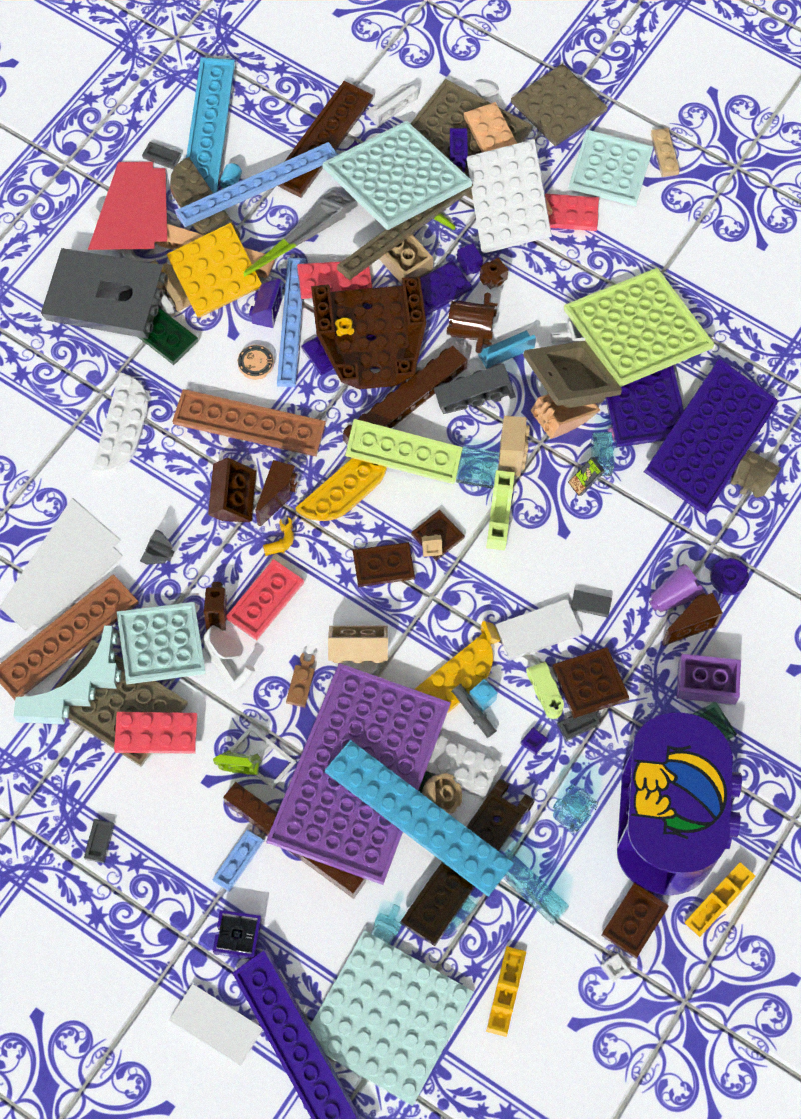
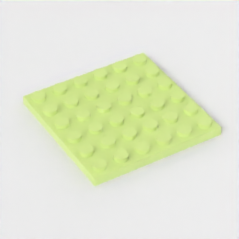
(638, 327)

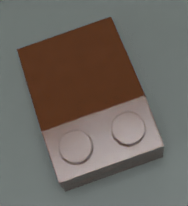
(276, 491)
(698, 617)

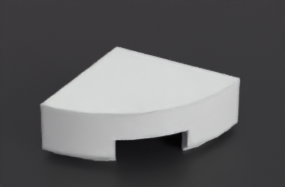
(485, 90)

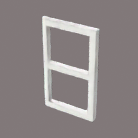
(271, 746)

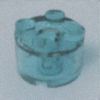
(574, 809)

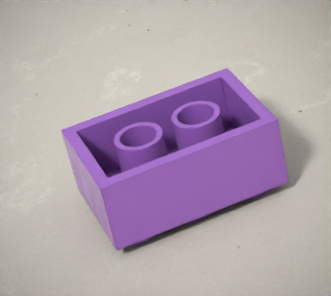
(708, 679)

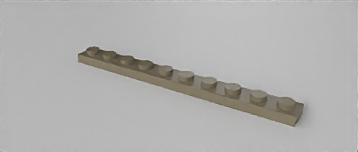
(391, 238)

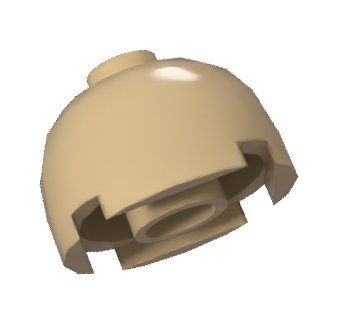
(443, 792)

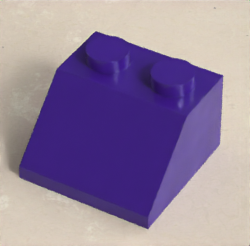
(267, 303)

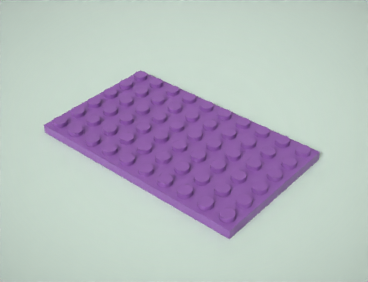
(324, 817)

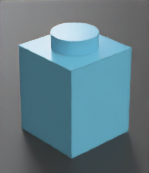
(483, 695)

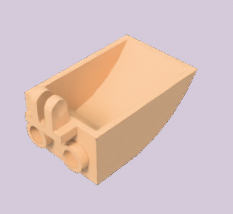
(560, 419)

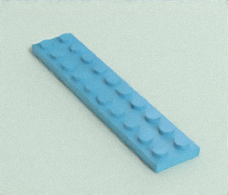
(210, 118)
(419, 818)

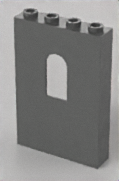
(75, 288)

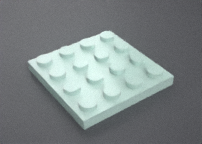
(610, 167)
(160, 643)

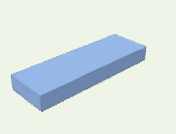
(238, 860)

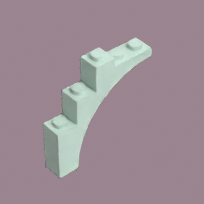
(52, 706)

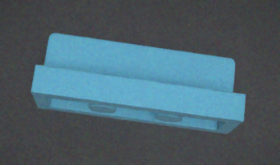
(507, 349)

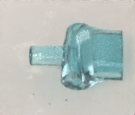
(387, 926)

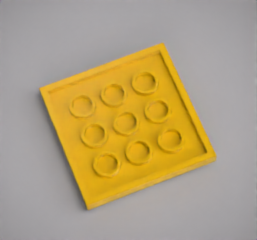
(213, 270)

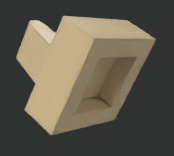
(431, 545)

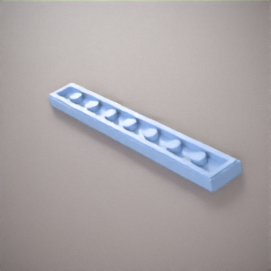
(290, 326)

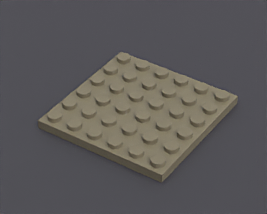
(447, 111)

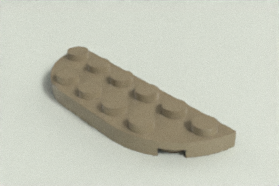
(189, 186)

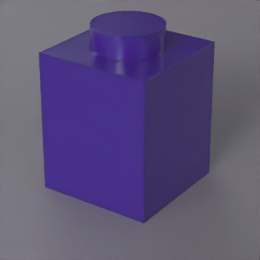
(469, 259)

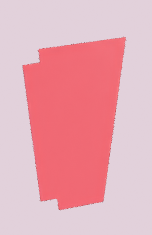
(133, 209)

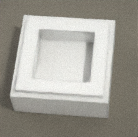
(615, 968)

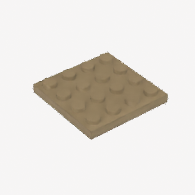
(559, 104)

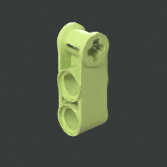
(546, 689)

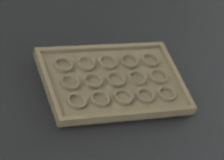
(139, 697)

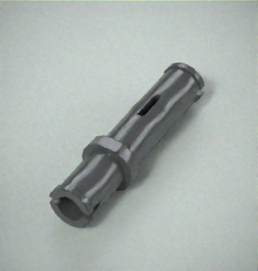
(474, 711)

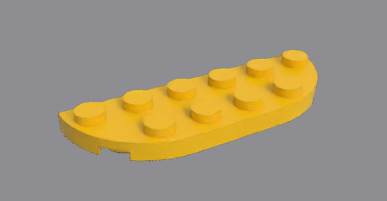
(342, 490)
(465, 668)

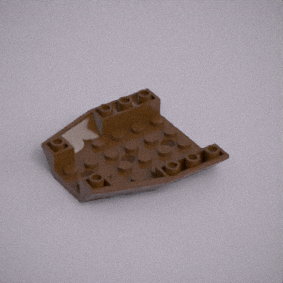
(394, 319)

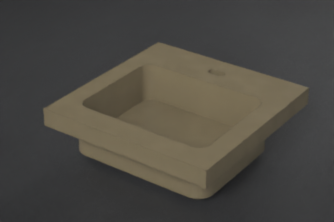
(572, 374)

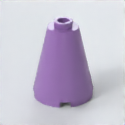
(676, 590)

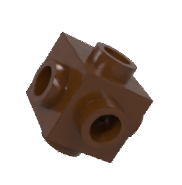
(493, 273)

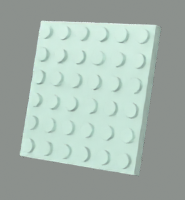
(397, 175)
(389, 1017)

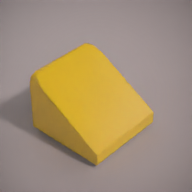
(490, 632)

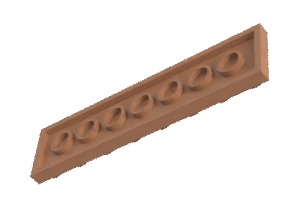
(249, 422)
(64, 637)

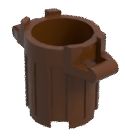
(472, 321)

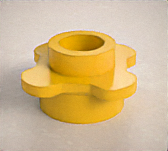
(344, 322)

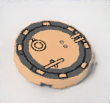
(255, 362)

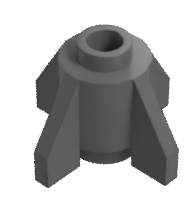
(157, 550)

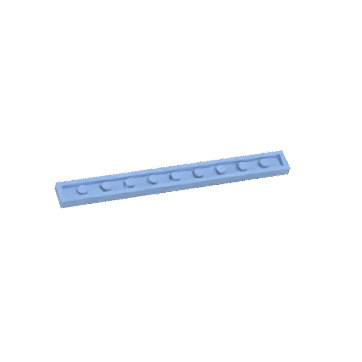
(255, 184)

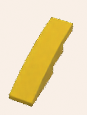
(719, 899)
(506, 991)

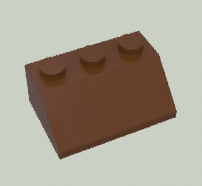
(232, 491)

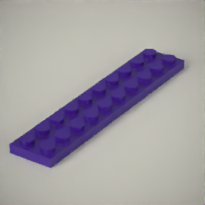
(437, 290)
(293, 1040)

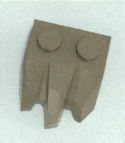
(754, 474)

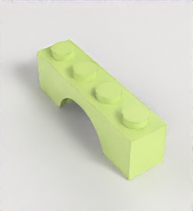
(500, 510)

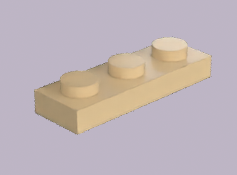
(664, 152)

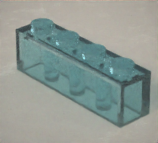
(534, 890)

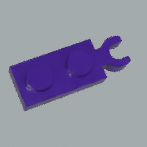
(458, 147)

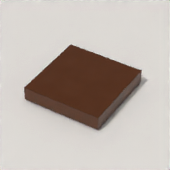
(439, 525)

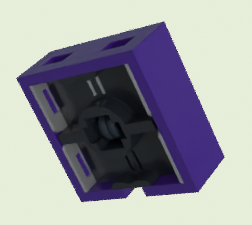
(237, 935)

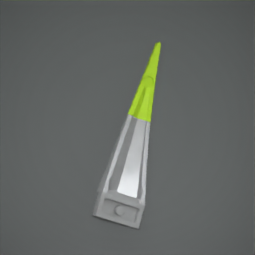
(323, 214)

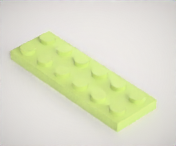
(403, 451)

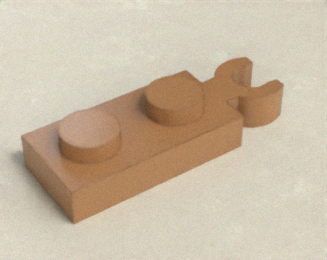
(301, 682)

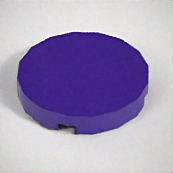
(729, 576)

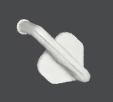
(220, 647)

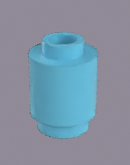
(230, 175)

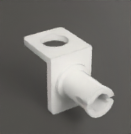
(565, 336)

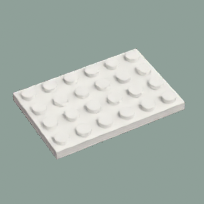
(509, 196)

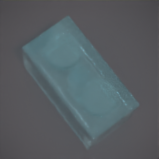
(603, 451)

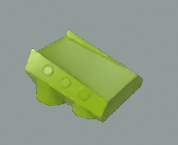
(238, 763)

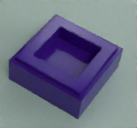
(534, 741)

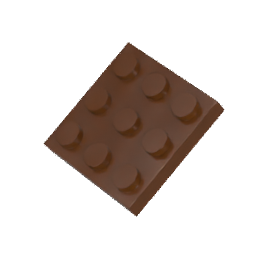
(590, 682)

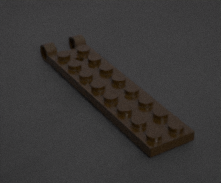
(446, 889)

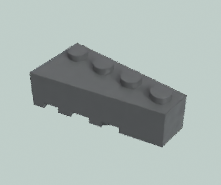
(475, 389)

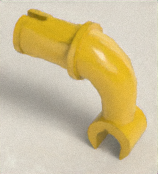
(284, 543)

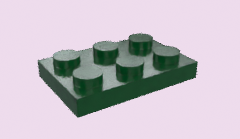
(169, 338)

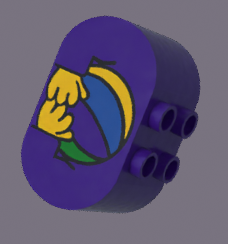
(676, 803)

